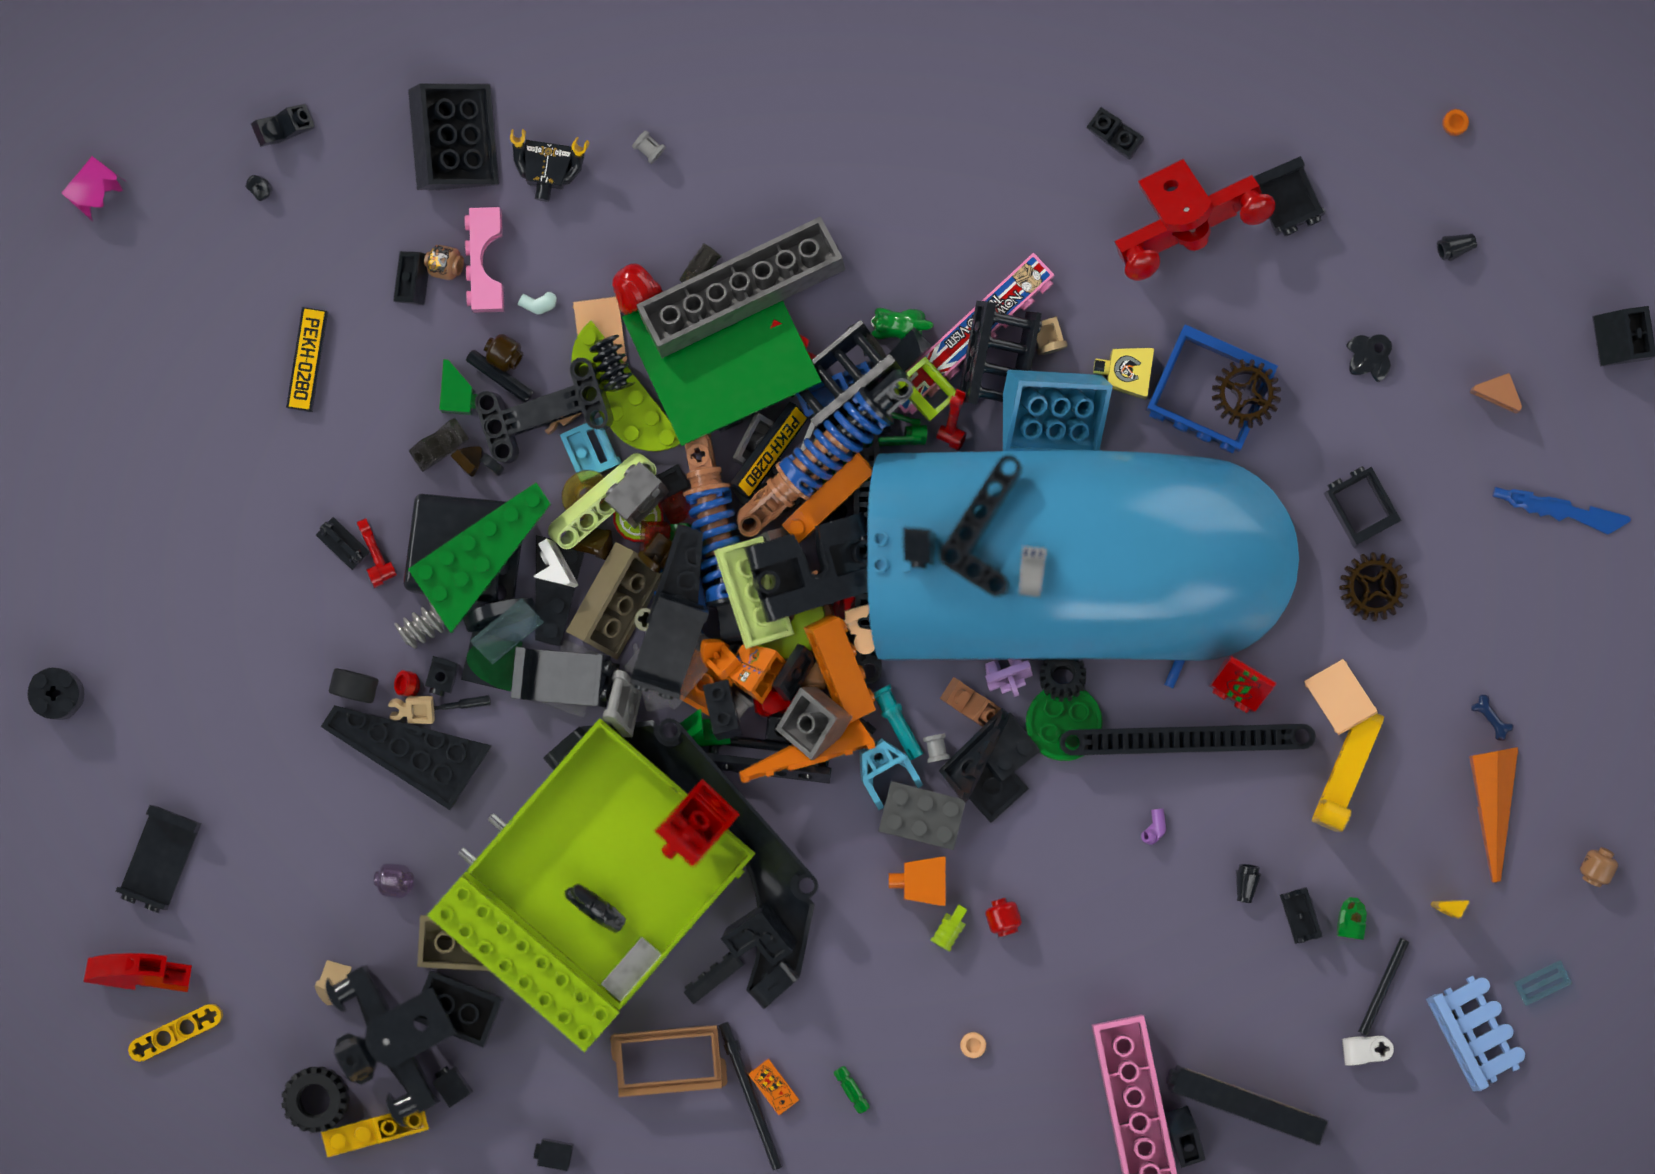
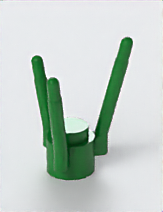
(913, 434)

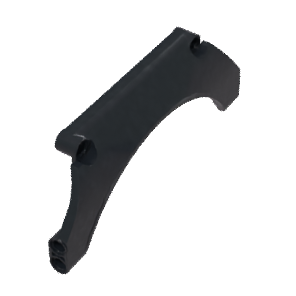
(773, 868)

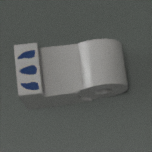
(1032, 571)

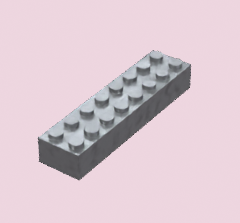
(741, 287)

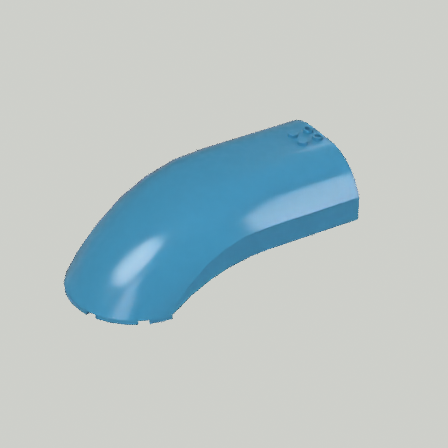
(1138, 561)

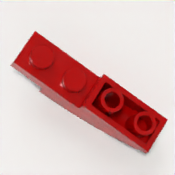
(134, 969)

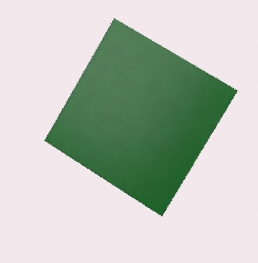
(727, 371)

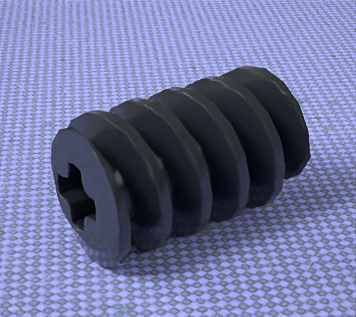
(611, 364)

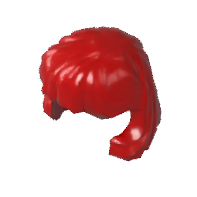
(633, 286)

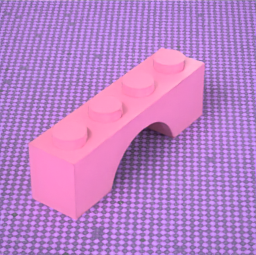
(484, 228)

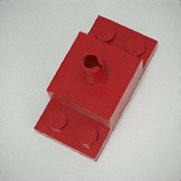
(696, 824)

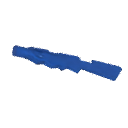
(1559, 509)

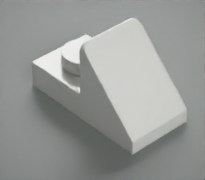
(558, 570)

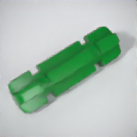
(851, 1089)

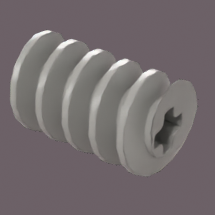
(420, 626)

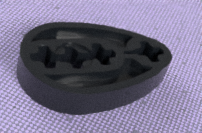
(483, 616)

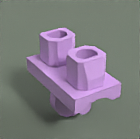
(1008, 678)

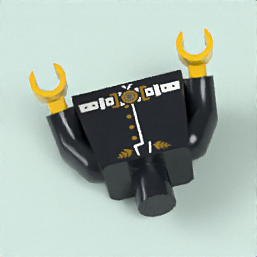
(547, 163)

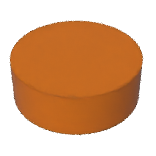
(1455, 122)

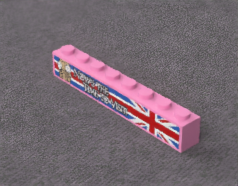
(950, 351)

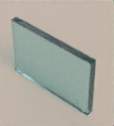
(507, 631)

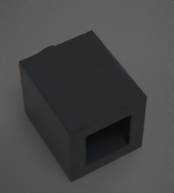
(451, 1085)
(553, 1154)

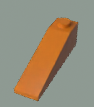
(828, 498)

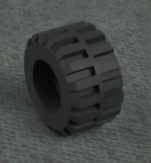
(295, 1109)

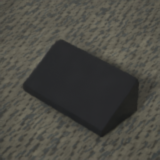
(411, 278)
(910, 349)

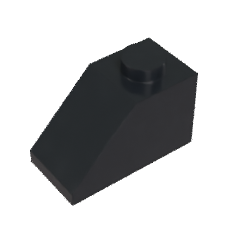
(919, 546)
(1184, 1136)

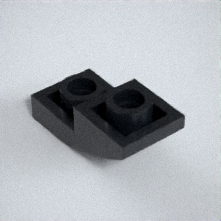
(1115, 133)

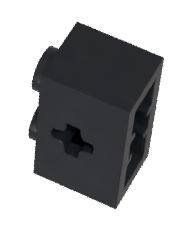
(722, 710)

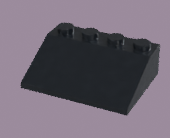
(453, 136)

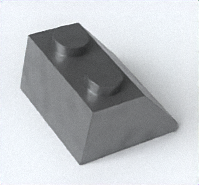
(636, 494)
(813, 722)

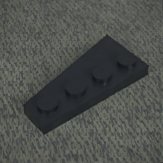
(554, 599)

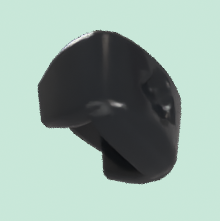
(259, 187)

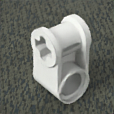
(1361, 1049)

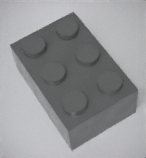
(922, 815)

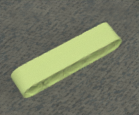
(589, 505)

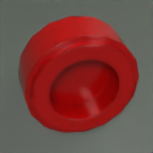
(407, 683)

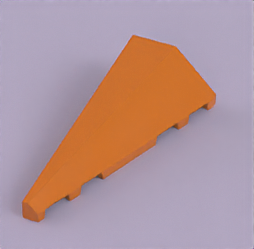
(852, 739)
(1494, 784)

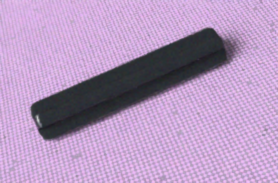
(502, 378)

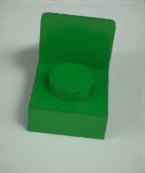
(701, 730)

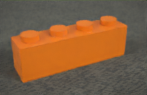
(839, 666)

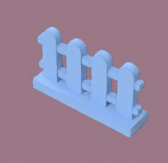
(1467, 1051)

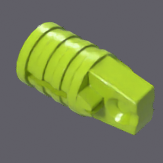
(949, 929)

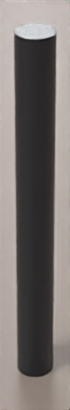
(1383, 986)

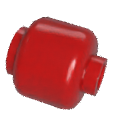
(1003, 917)

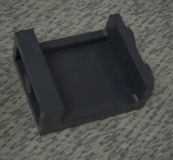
(1292, 196)

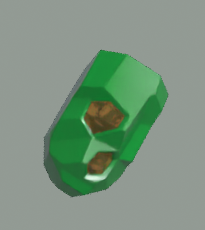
(1352, 919)

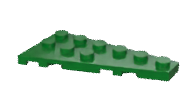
(469, 562)

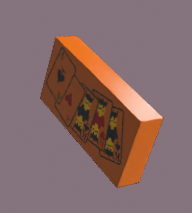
(773, 1086)

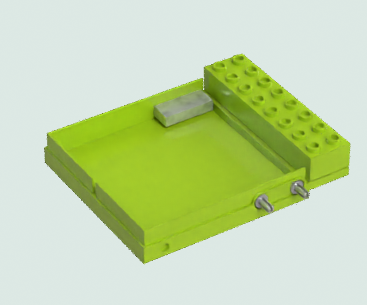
(596, 830)

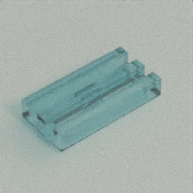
(1562, 973)

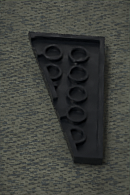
(422, 757)

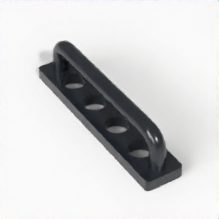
(730, 763)

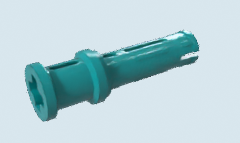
(892, 711)

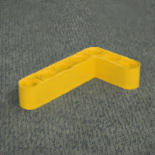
(1333, 804)

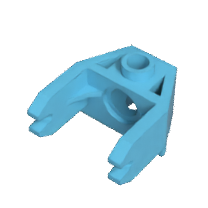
(889, 757)

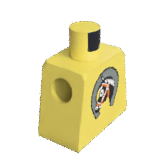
(1127, 370)

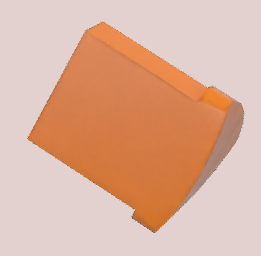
(718, 657)

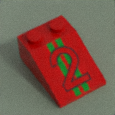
(1241, 685)

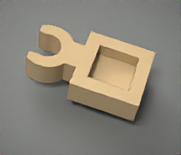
(416, 709)

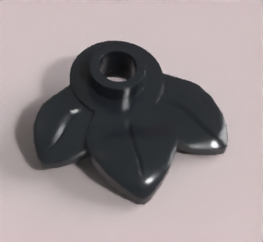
(1367, 358)

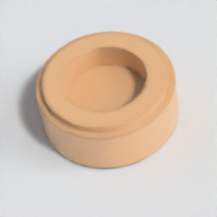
(973, 1045)

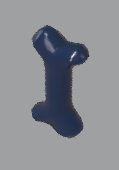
(1500, 727)

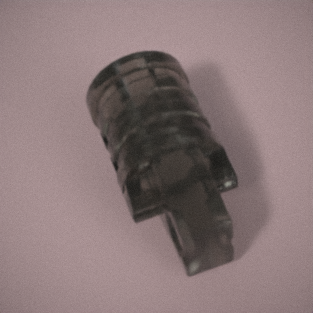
(701, 262)

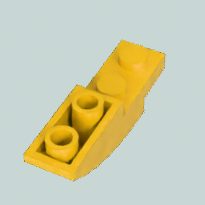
(370, 1132)

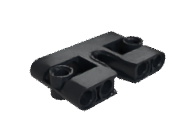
(794, 585)

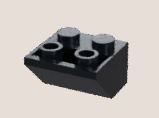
(1624, 336)

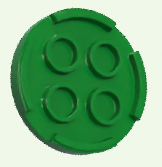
(1051, 718)

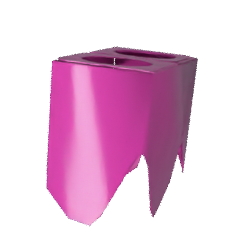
(89, 186)

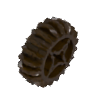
(1256, 399)
(1363, 581)

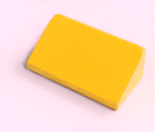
(1452, 908)

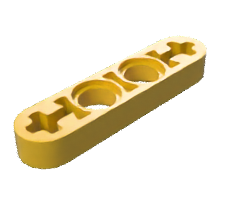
(175, 1032)

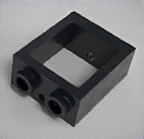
(1357, 475)

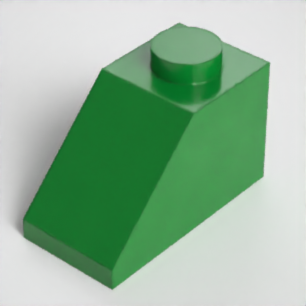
(456, 393)

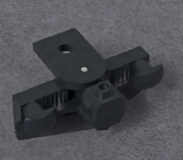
(390, 1039)

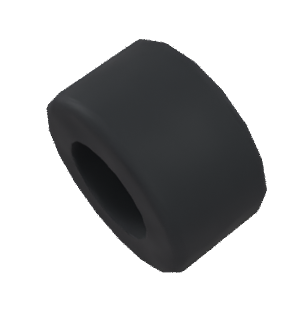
(353, 685)

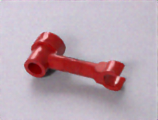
(950, 433)
(381, 571)

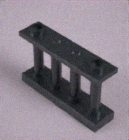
(981, 340)
(836, 352)

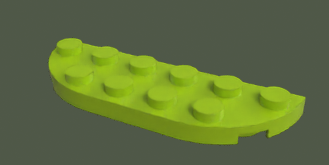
(635, 414)

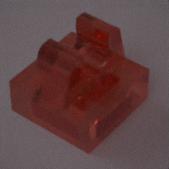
(676, 508)

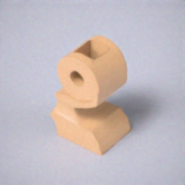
(863, 637)

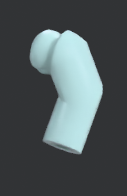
(540, 304)

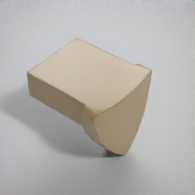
(1050, 337)
(336, 973)

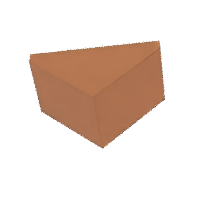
(1499, 392)

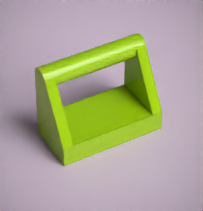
(918, 400)

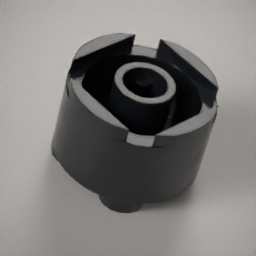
(44, 684)

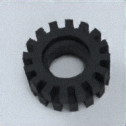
(1062, 690)

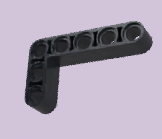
(979, 526)

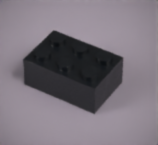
(467, 1006)

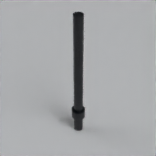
(732, 1048)

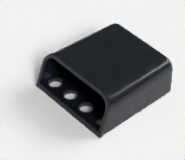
(442, 518)

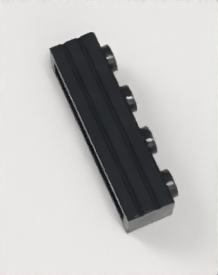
(713, 978)

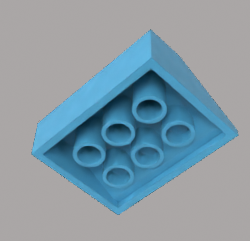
(1054, 411)

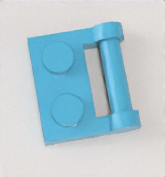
(582, 452)

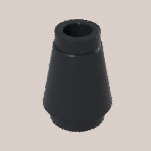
(1455, 246)
(1247, 881)

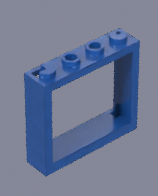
(1225, 350)

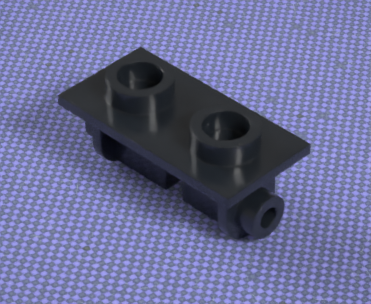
(342, 543)

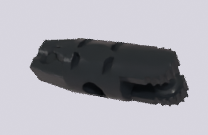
(595, 907)

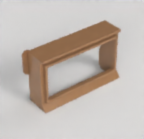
(682, 1085)

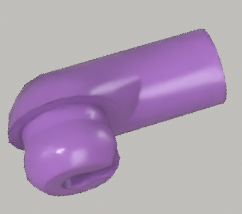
(1156, 829)

